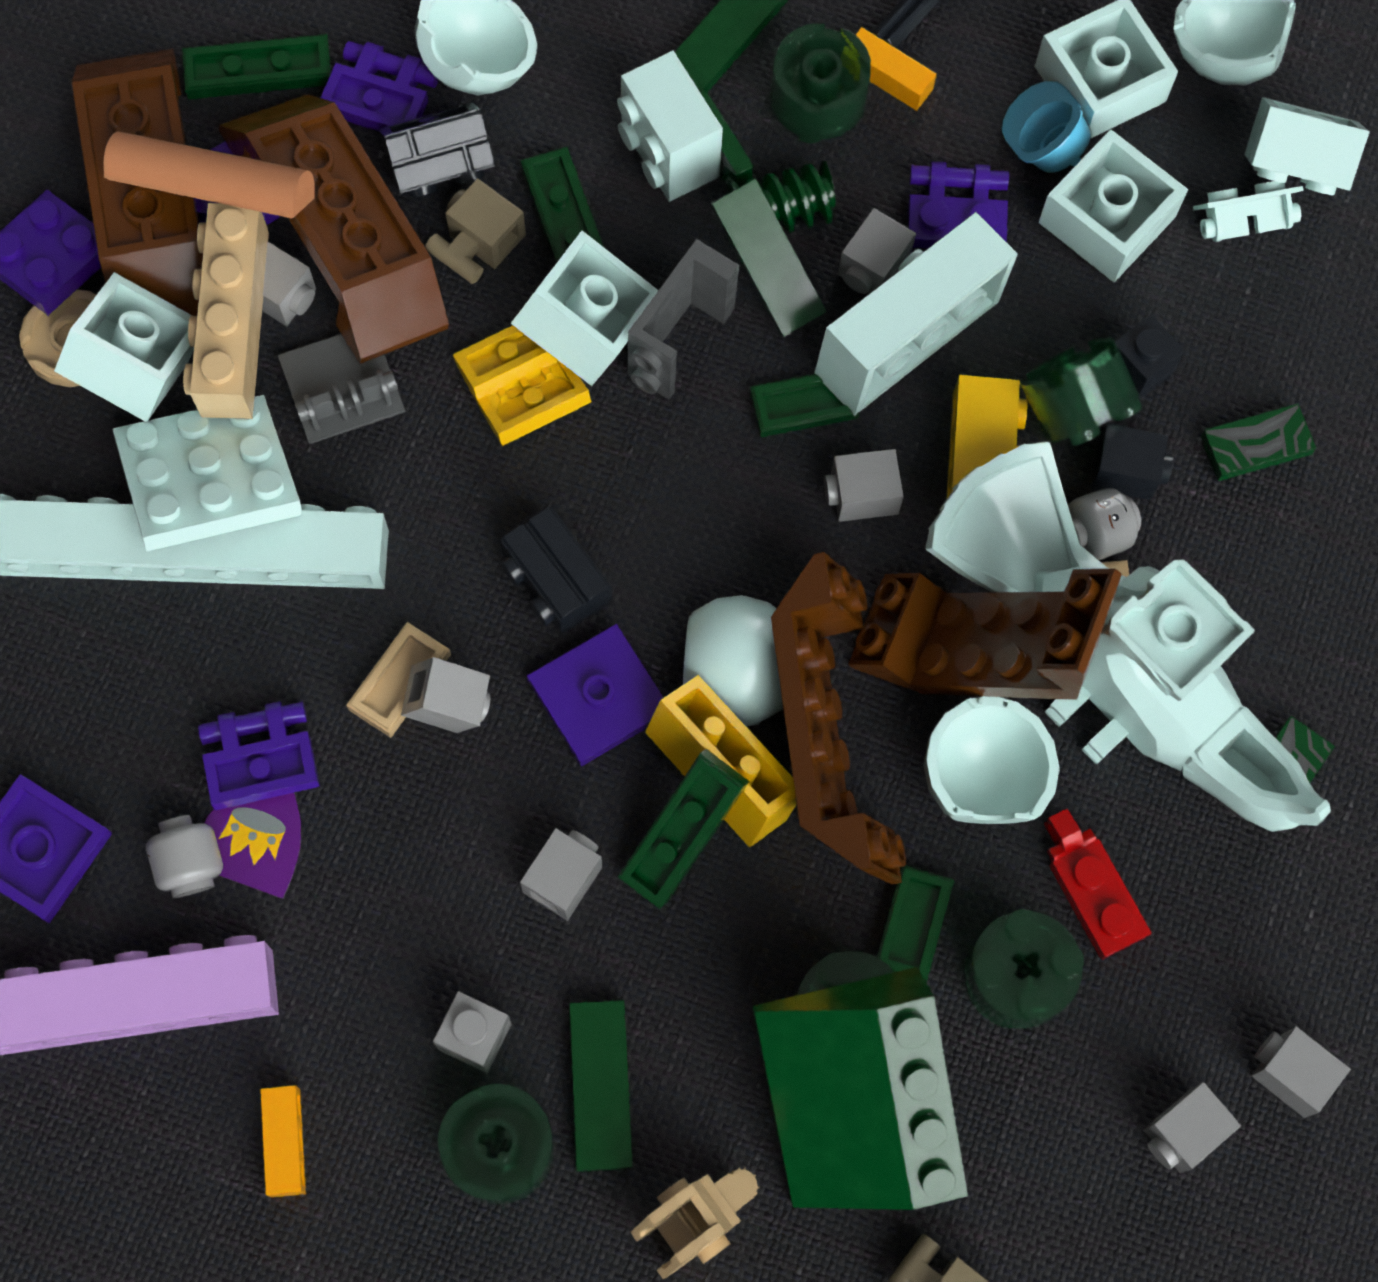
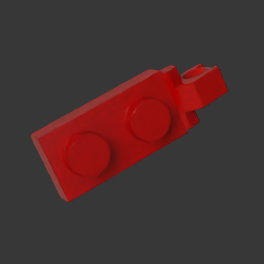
(1093, 887)

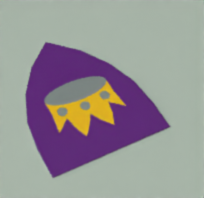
(259, 842)

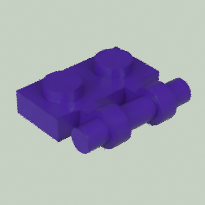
(374, 99)
(936, 215)
(261, 768)

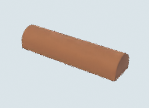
(208, 174)

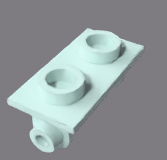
(1228, 213)

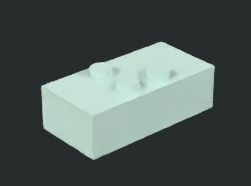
(914, 312)

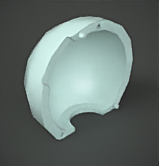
(1233, 38)
(475, 43)
(736, 655)
(991, 762)

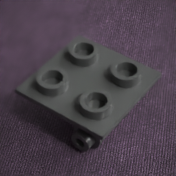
(336, 391)

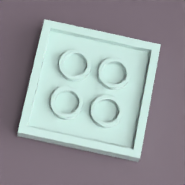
(205, 475)

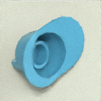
(1047, 127)

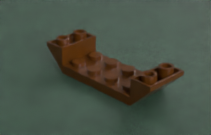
(350, 226)
(138, 229)
(821, 605)
(986, 639)

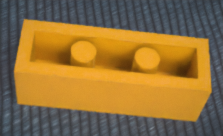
(897, 72)
(283, 1141)

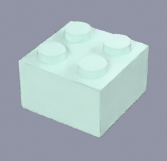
(1108, 65)
(669, 126)
(1306, 145)
(1112, 205)
(585, 308)
(127, 347)

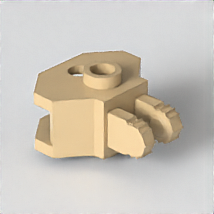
(698, 1216)

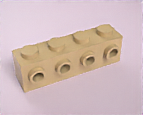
(229, 312)

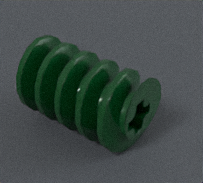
(797, 195)

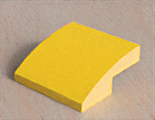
(519, 384)

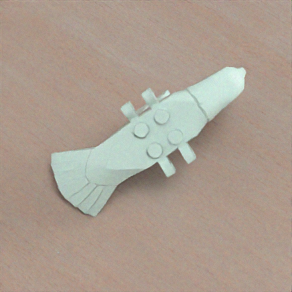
(1158, 651)

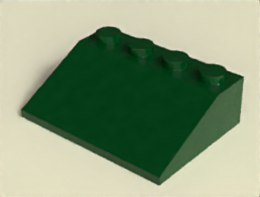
(862, 1095)

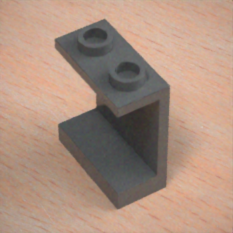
(699, 279)

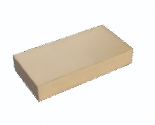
(384, 689)

